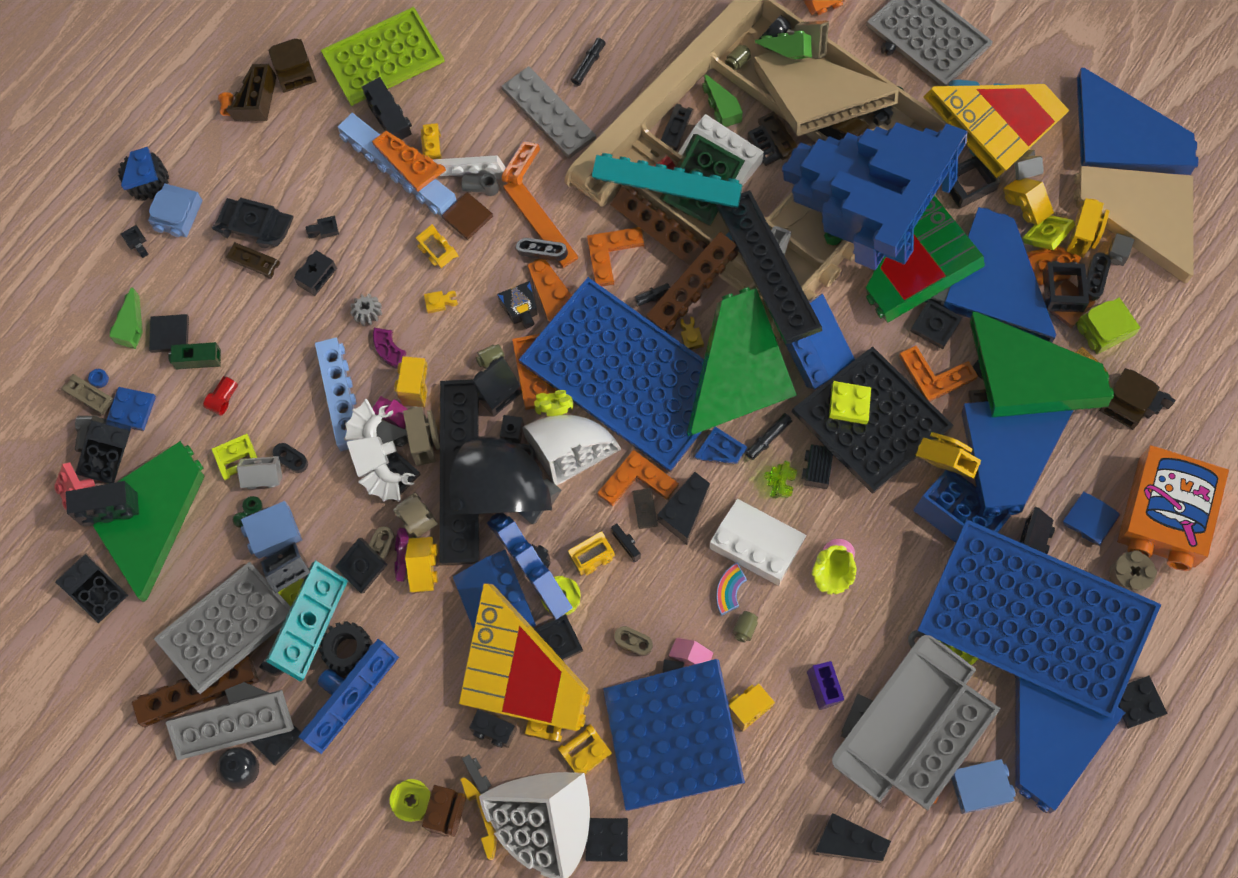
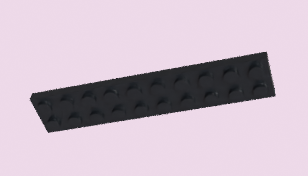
(770, 270)
(457, 425)

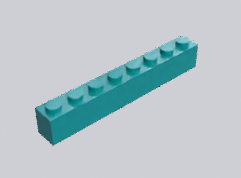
(667, 181)

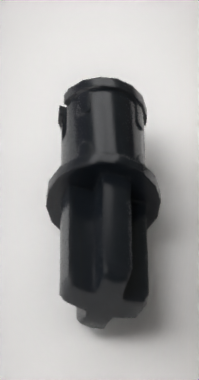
(652, 294)

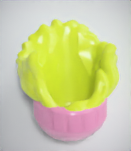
(835, 567)

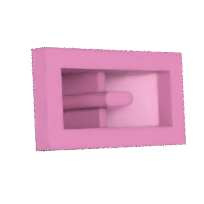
(690, 652)

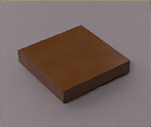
(467, 215)

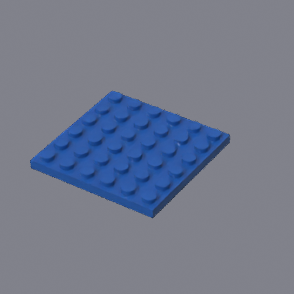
(673, 735)

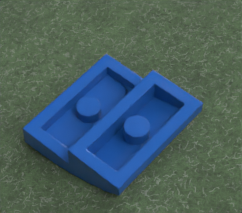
(1091, 518)

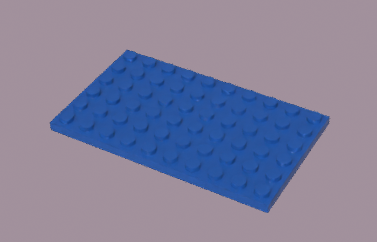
(620, 371)
(1039, 618)

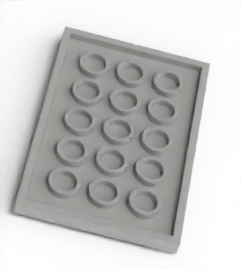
(930, 36)
(224, 627)

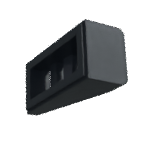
(758, 135)

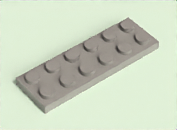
(549, 112)
(229, 725)

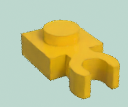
(436, 301)
(691, 336)

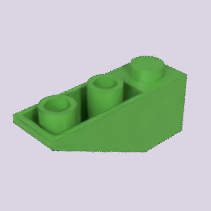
(792, 46)
(724, 103)
(128, 325)

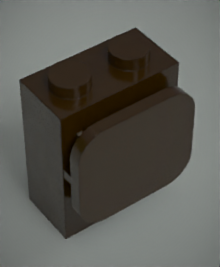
(291, 64)
(1131, 398)

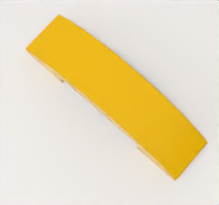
(488, 842)

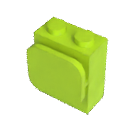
(1107, 325)

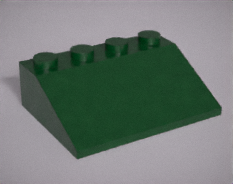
(708, 159)

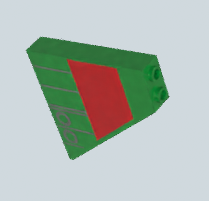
(938, 261)

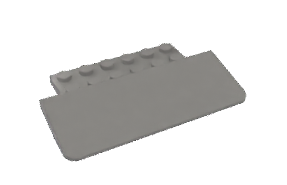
(917, 727)

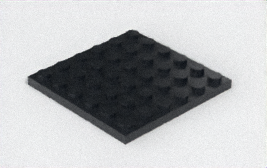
(895, 425)

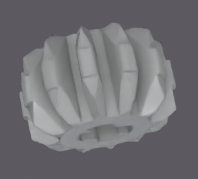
(366, 309)

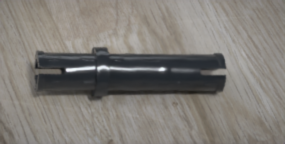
(591, 56)
(762, 442)

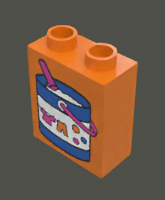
(1173, 507)

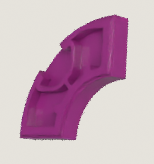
(386, 348)
(401, 547)

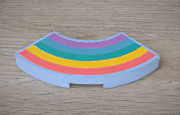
(728, 588)

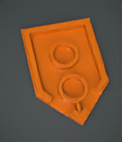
(1040, 258)

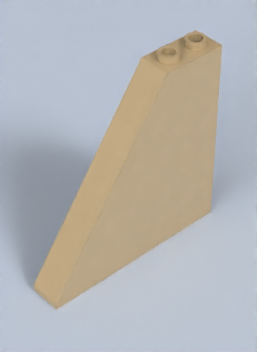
(819, 92)
(1148, 208)

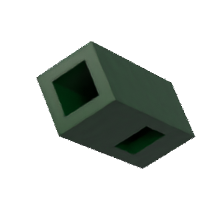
(195, 355)

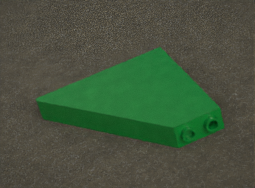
(740, 365)
(1033, 374)
(165, 494)

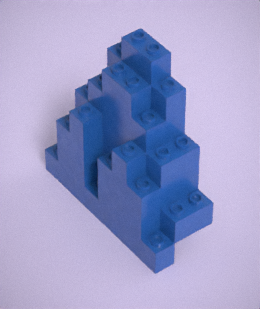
(875, 185)

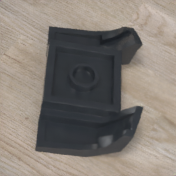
(253, 221)

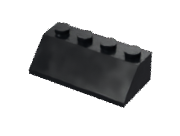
(1037, 530)

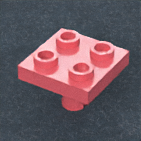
(68, 481)

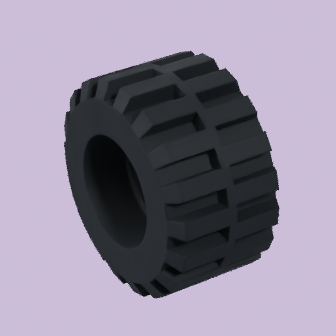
(150, 189)
(335, 637)

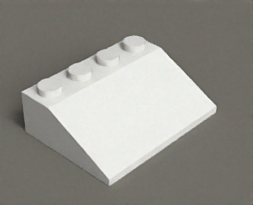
(731, 142)
(757, 541)

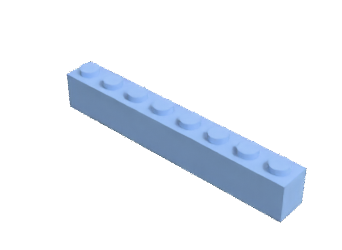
(361, 136)

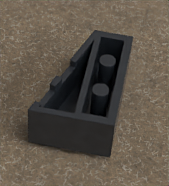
(385, 109)
(684, 507)
(851, 841)

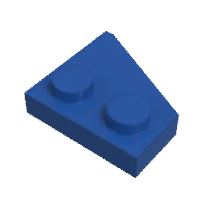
(139, 169)
(721, 448)

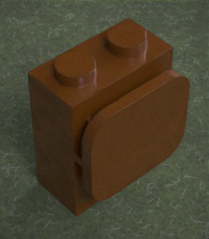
(444, 811)

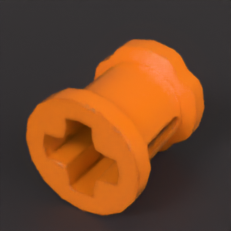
(225, 99)

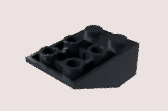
(496, 386)
(103, 450)
(91, 588)

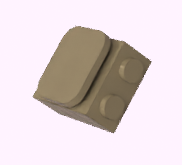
(421, 434)

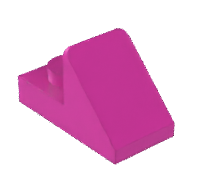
(397, 417)

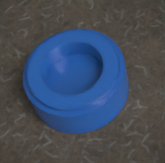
(98, 378)

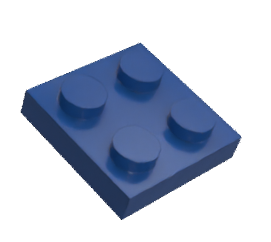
(131, 408)

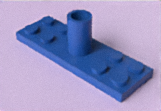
(347, 695)

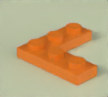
(603, 243)
(931, 385)
(637, 467)

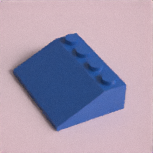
(824, 353)
(952, 502)
(491, 570)

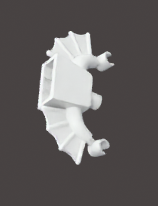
(371, 454)

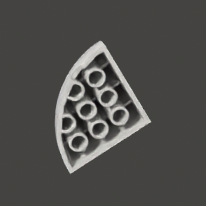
(569, 445)
(541, 820)

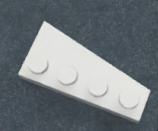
(472, 166)

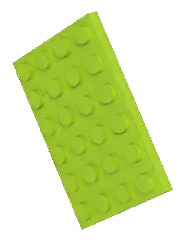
(387, 50)

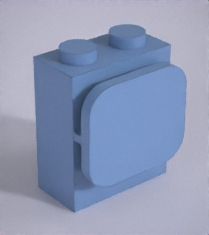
(174, 210)
(270, 530)
(983, 786)

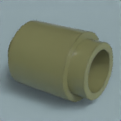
(738, 57)
(488, 354)
(745, 626)

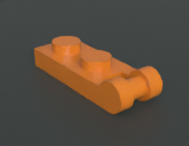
(520, 162)

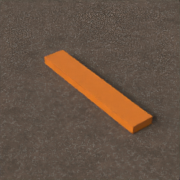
(538, 218)

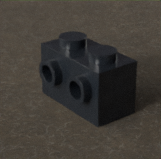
(493, 729)

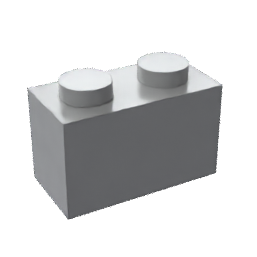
(259, 472)

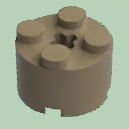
(415, 515)
(1139, 565)

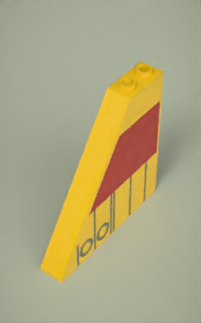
(998, 118)
(517, 671)

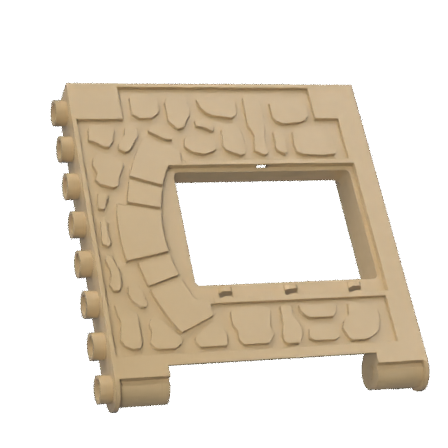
(629, 137)

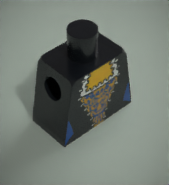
(519, 304)

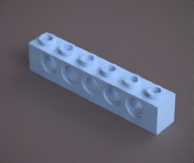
(326, 351)

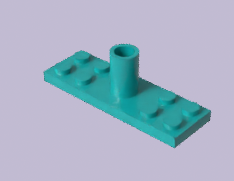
(307, 621)

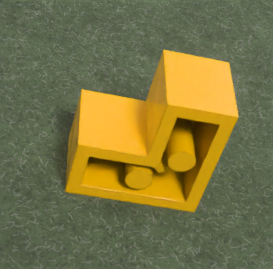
(1031, 198)
(411, 381)
(419, 564)
(749, 706)

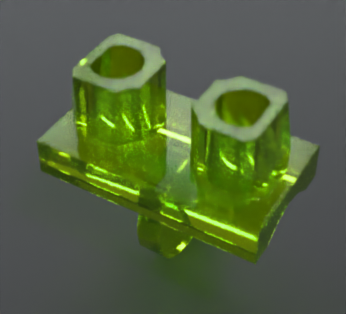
(777, 480)

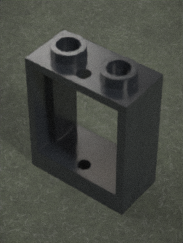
(959, 194)
(1060, 302)
(285, 570)

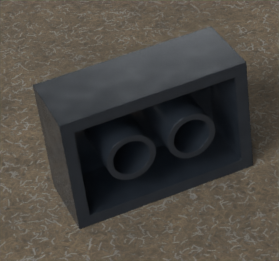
(102, 503)

